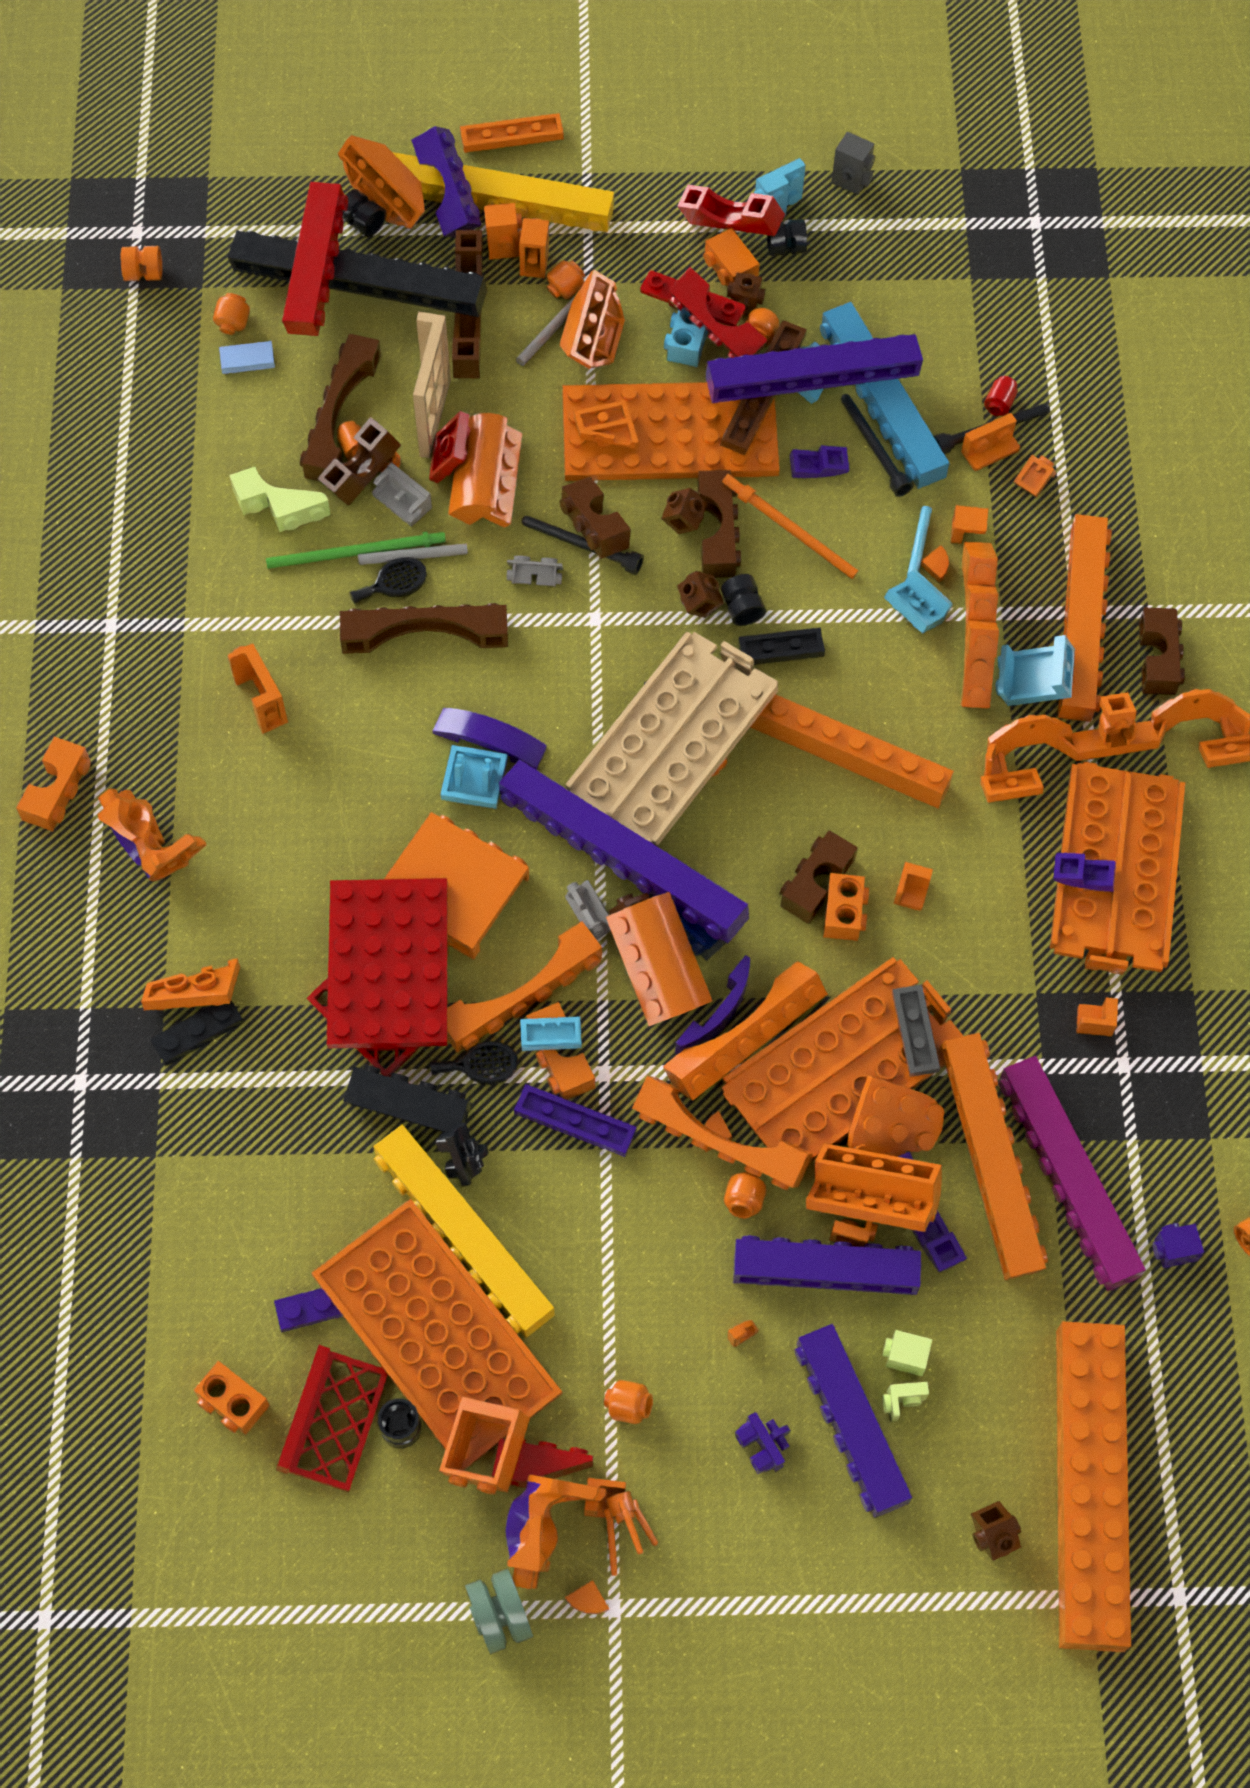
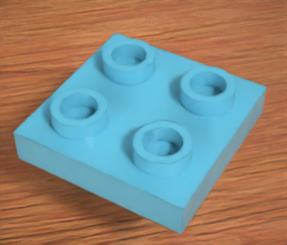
(473, 776)

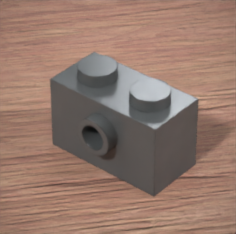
(853, 163)

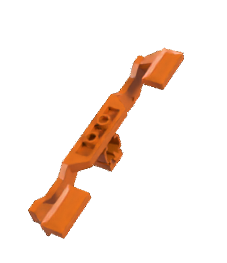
(1115, 736)

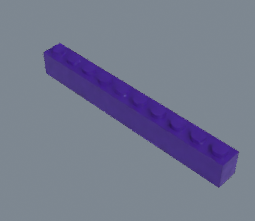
(623, 851)

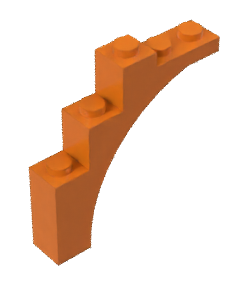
(982, 632)

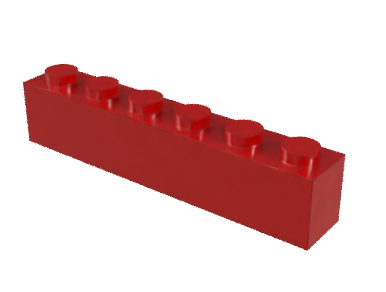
(314, 259)

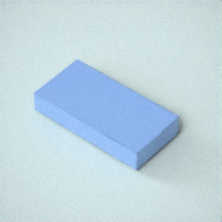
(246, 357)

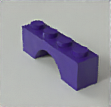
(457, 209)

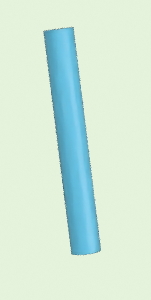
(920, 539)

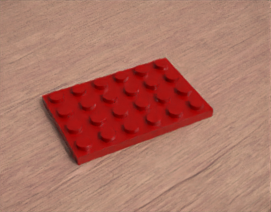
(388, 963)

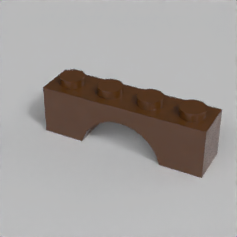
(719, 551)

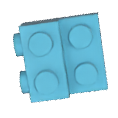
(783, 184)

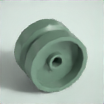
(498, 1611)

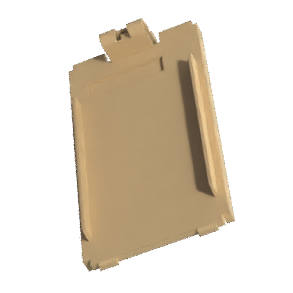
(673, 736)

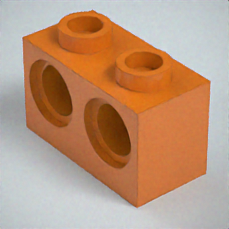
(842, 906)
(236, 1393)

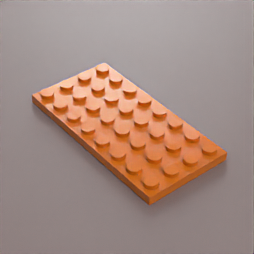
(675, 431)
(433, 1327)

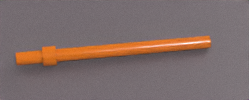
(747, 494)

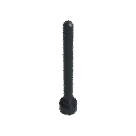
(948, 441)
(899, 482)
(630, 561)

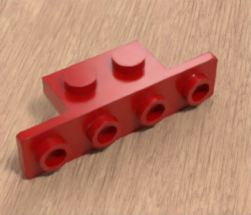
(719, 307)

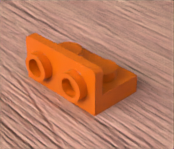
(990, 442)

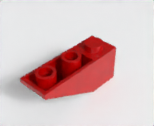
(544, 1461)

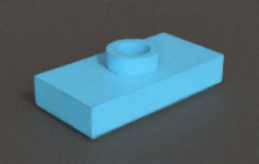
(550, 1033)

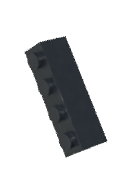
(406, 1101)

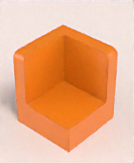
(968, 520)
(913, 886)
(1098, 1019)
(596, 1508)

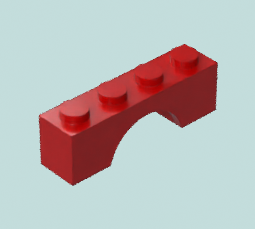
(706, 208)
(691, 294)

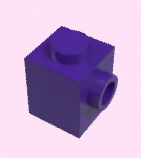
(1177, 1245)

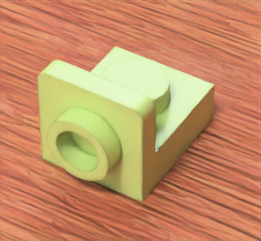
(909, 1393)

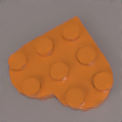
(894, 1119)

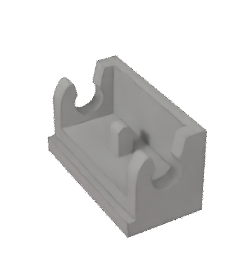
(402, 495)

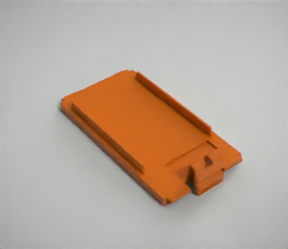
(1139, 827)
(814, 1074)

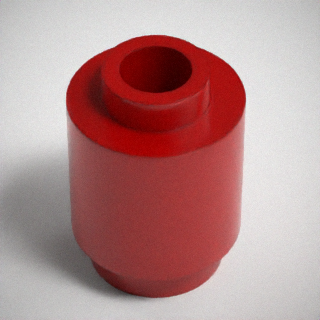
(1001, 396)

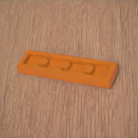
(511, 132)

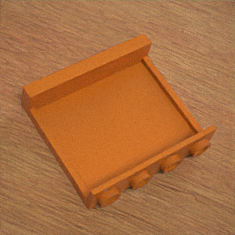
(477, 875)

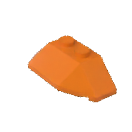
(383, 179)
(594, 323)

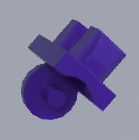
(770, 1456)

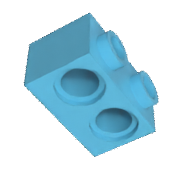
(685, 341)

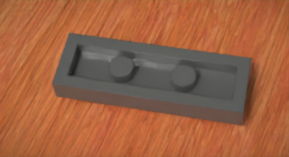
(915, 1030)

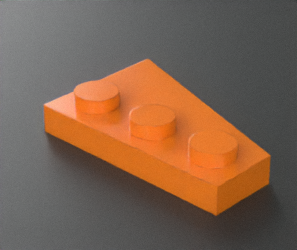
(202, 989)

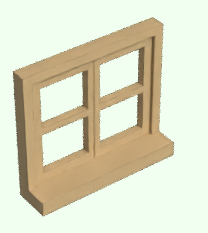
(432, 373)

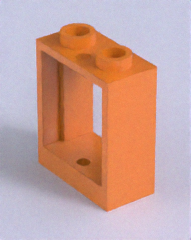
(459, 1440)

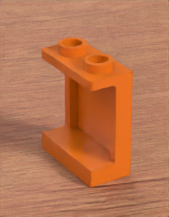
(269, 705)

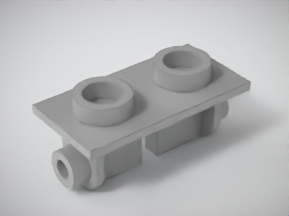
(545, 571)
(588, 908)

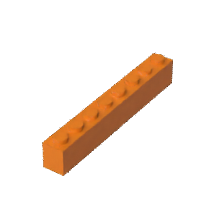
(1084, 613)
(854, 750)
(993, 1156)

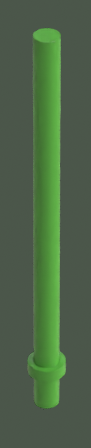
(353, 550)

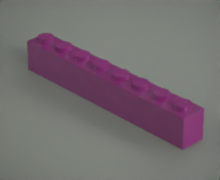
(1071, 1173)

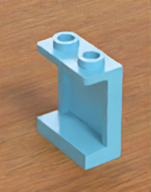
(1036, 673)

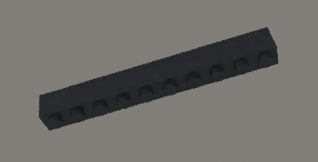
(366, 274)

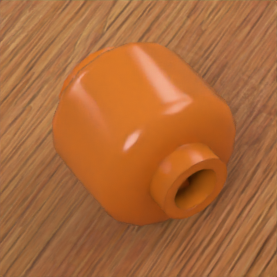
(565, 279)
(231, 313)
(765, 322)
(745, 1195)
(628, 1402)

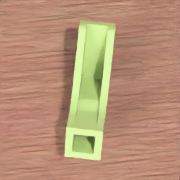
(288, 506)

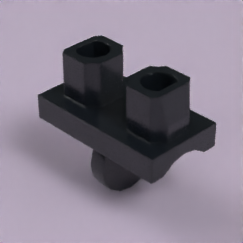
(465, 1154)

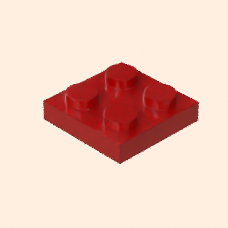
(449, 447)

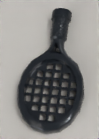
(380, 587)
(450, 1066)

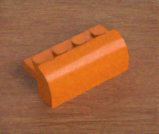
(488, 476)
(659, 958)
(875, 1187)

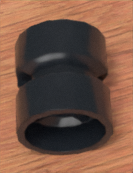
(364, 214)
(795, 244)
(743, 600)
(399, 1423)

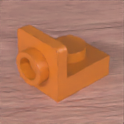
(1035, 475)
(850, 1232)

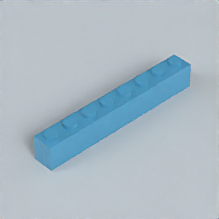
(890, 406)

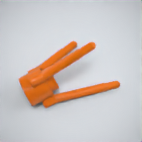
(622, 1509)

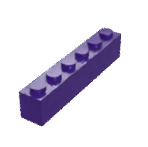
(827, 1266)
(853, 1421)

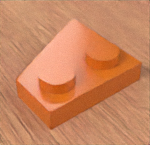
(607, 425)

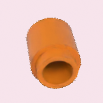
(345, 438)

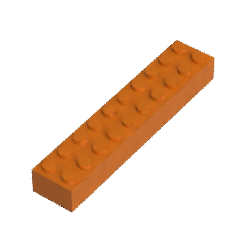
(1092, 1488)

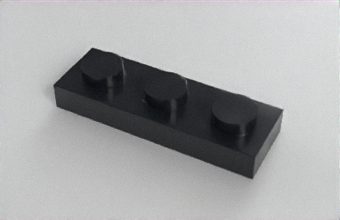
(783, 646)
(196, 1031)

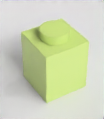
(907, 1352)

